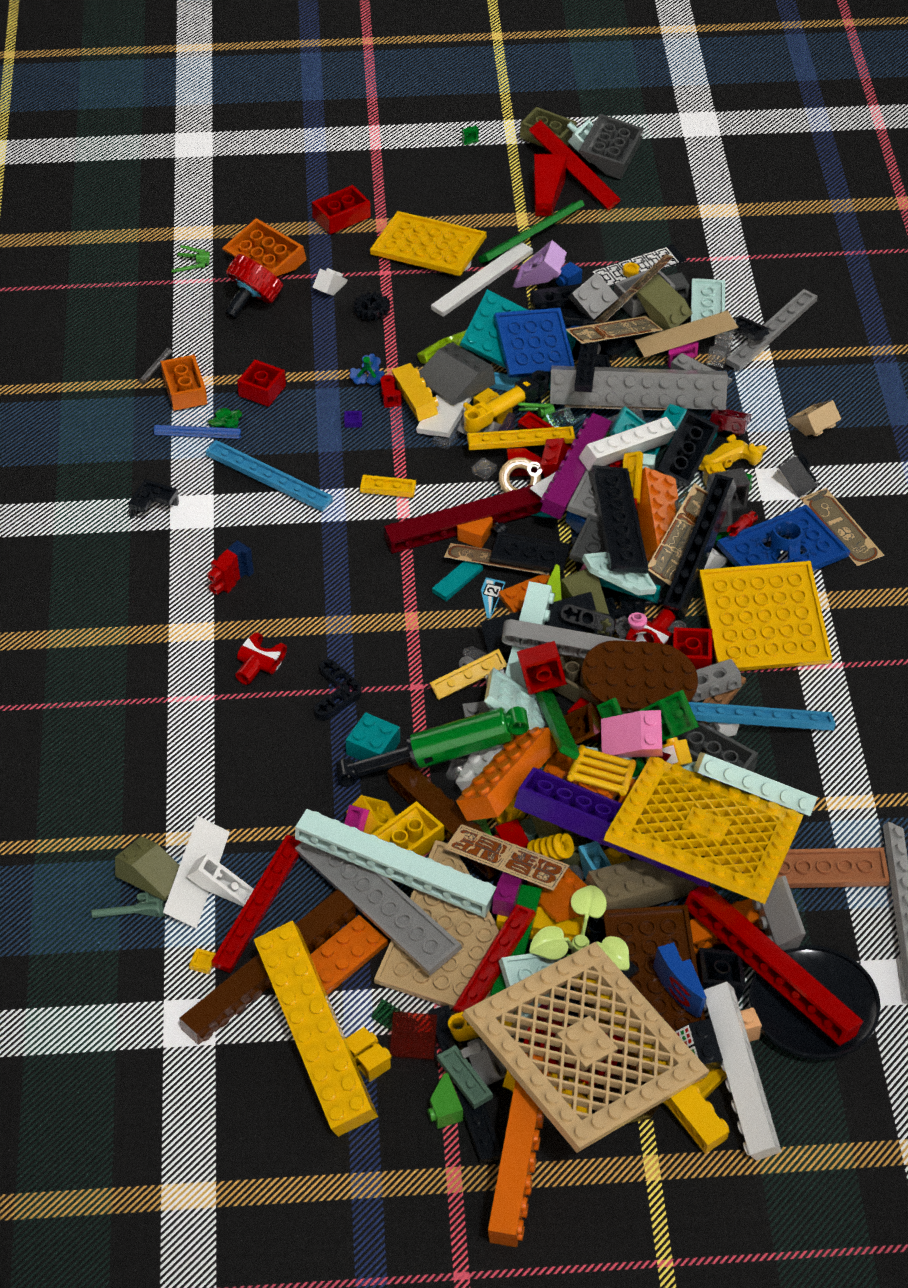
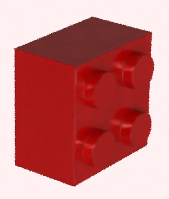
(261, 383)
(695, 644)
(541, 667)

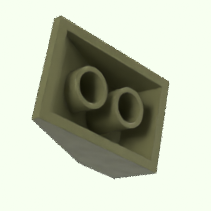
(663, 303)
(147, 867)

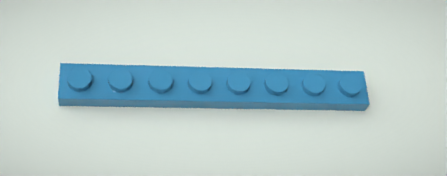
(269, 475)
(763, 716)

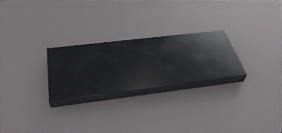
(493, 627)

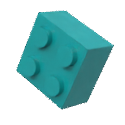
(372, 738)

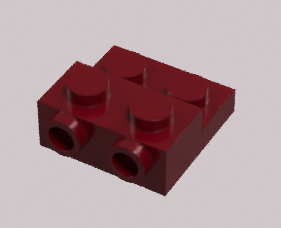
(731, 421)

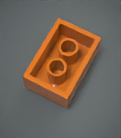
(184, 382)

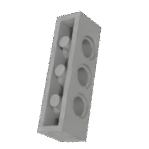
(717, 680)

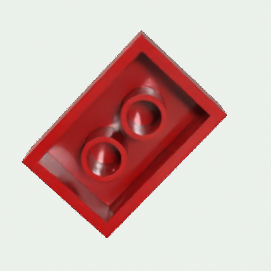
(341, 209)

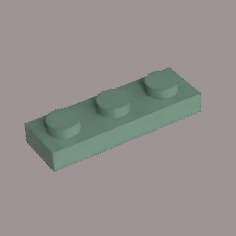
(464, 1077)

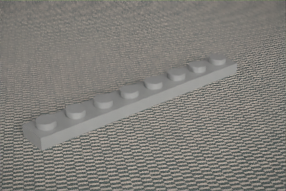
(776, 326)

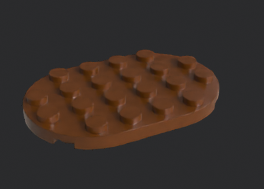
(637, 673)

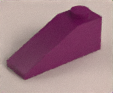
(506, 894)

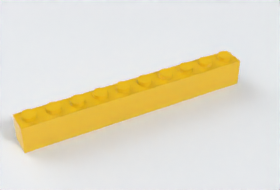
(688, 1105)

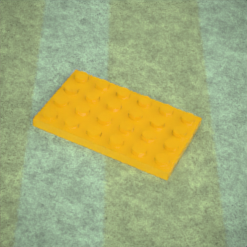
(428, 243)

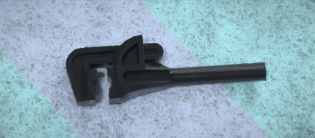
(629, 605)

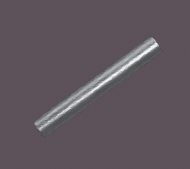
(155, 366)

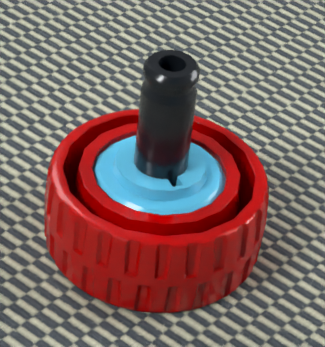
(253, 281)

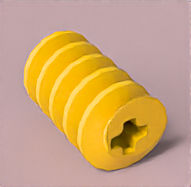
(554, 846)

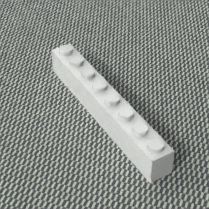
(741, 1072)

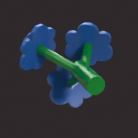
(369, 364)

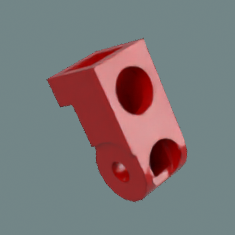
(390, 396)

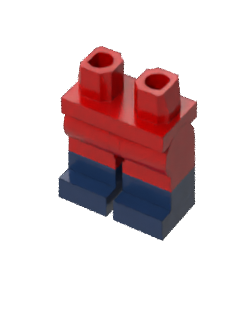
(230, 567)

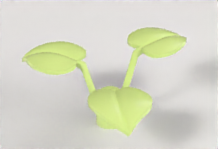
(589, 902)

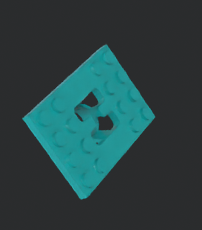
(482, 332)

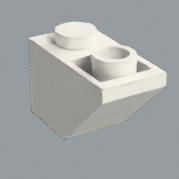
(329, 281)

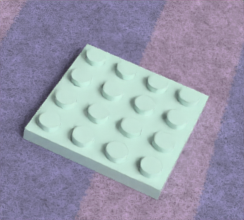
(507, 693)

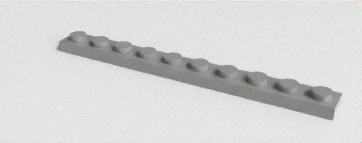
(898, 873)

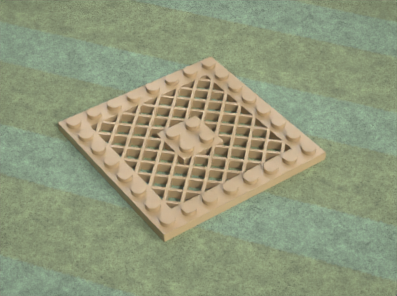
(585, 1045)

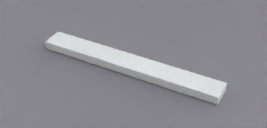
(481, 279)

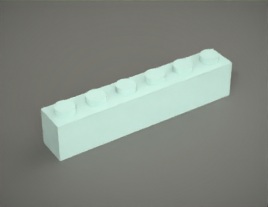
(534, 610)
(755, 783)

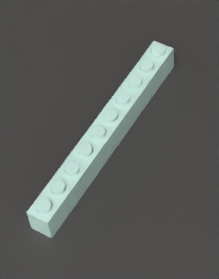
(395, 862)

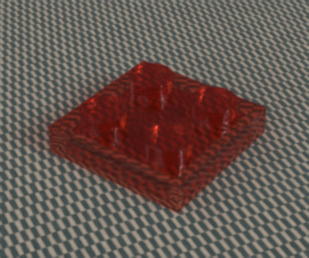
(413, 1035)

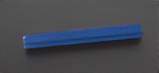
(196, 431)

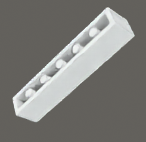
(636, 439)

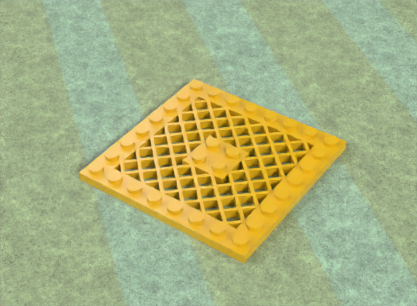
(705, 829)

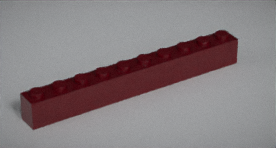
(444, 523)

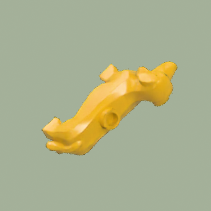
(732, 452)

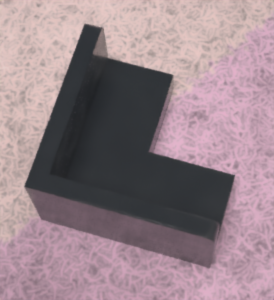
(798, 474)
(149, 492)

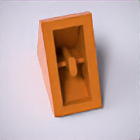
(475, 532)

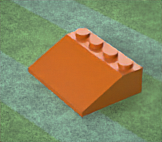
(267, 247)

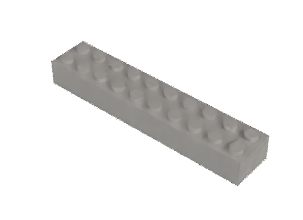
(642, 388)

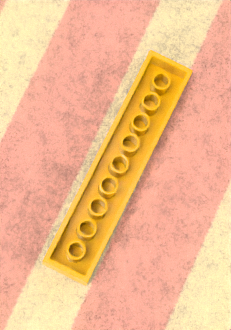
(315, 1029)

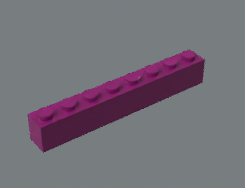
(572, 469)

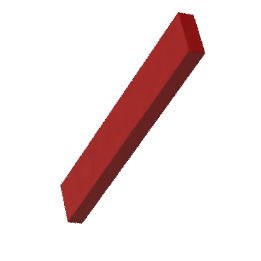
(489, 968)

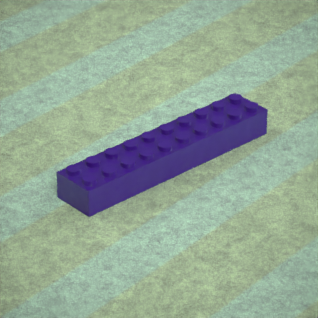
(578, 811)

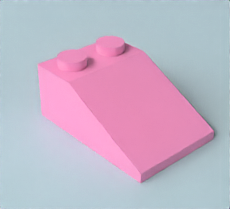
(633, 734)

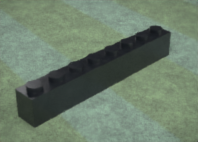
(700, 545)

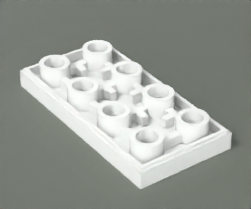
(445, 420)

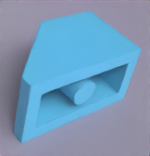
(592, 857)

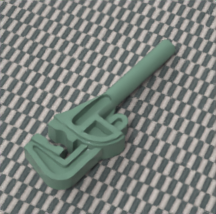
(147, 905)

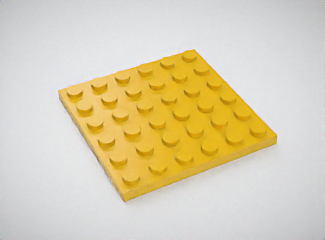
(765, 615)

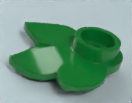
(226, 418)

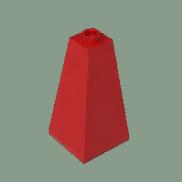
(548, 181)

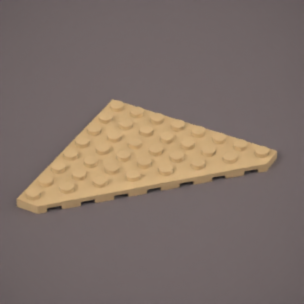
(469, 929)

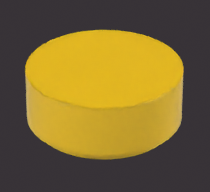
(630, 269)

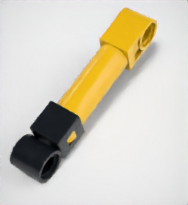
(524, 391)

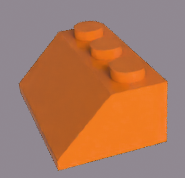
(558, 901)

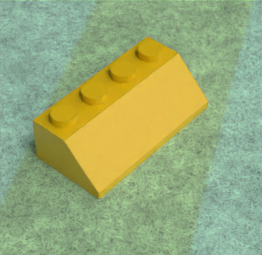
(413, 830)

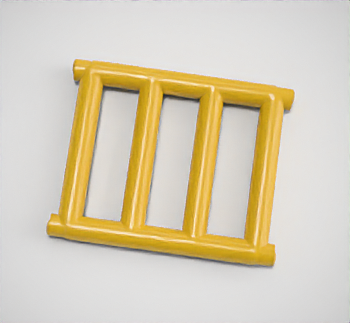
(626, 772)

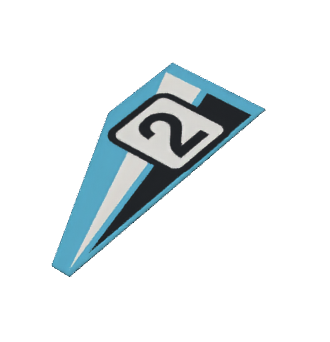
(490, 594)

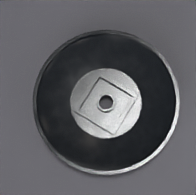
(792, 1029)

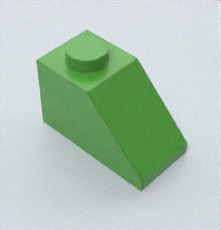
(444, 1104)

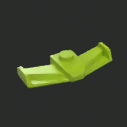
(427, 353)

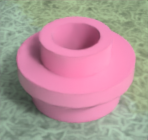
(637, 620)

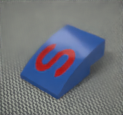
(679, 979)

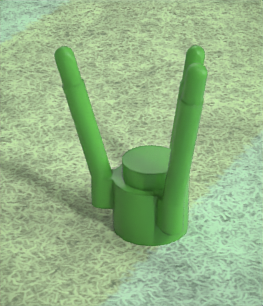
(202, 257)
(542, 409)

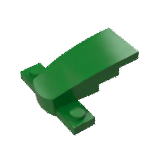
(675, 714)

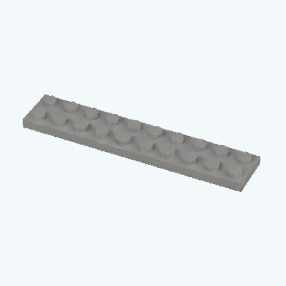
(386, 908)

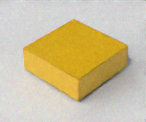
(202, 961)

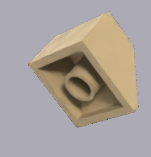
(816, 418)

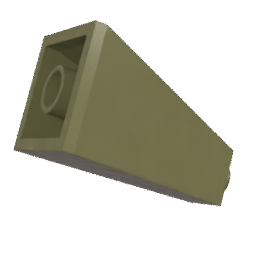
(582, 583)

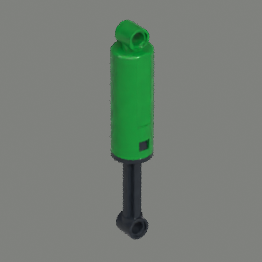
(443, 743)

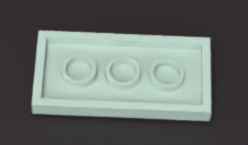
(707, 298)

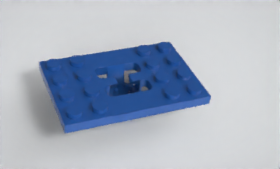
(806, 534)

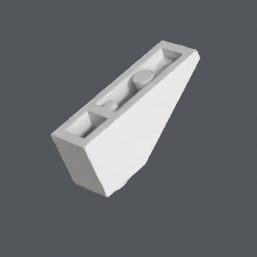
(219, 880)

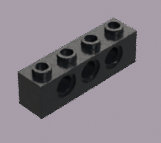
(553, 297)

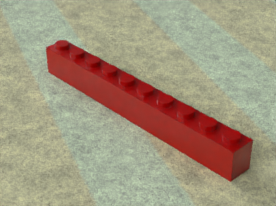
(774, 964)

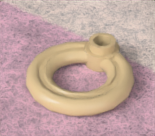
(516, 463)

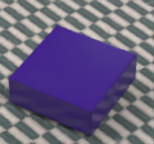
(352, 419)

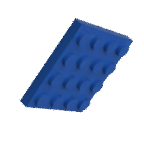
(533, 341)

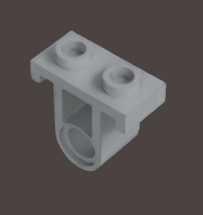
(484, 1061)

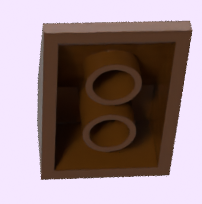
(583, 723)

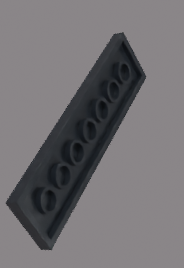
(619, 519)

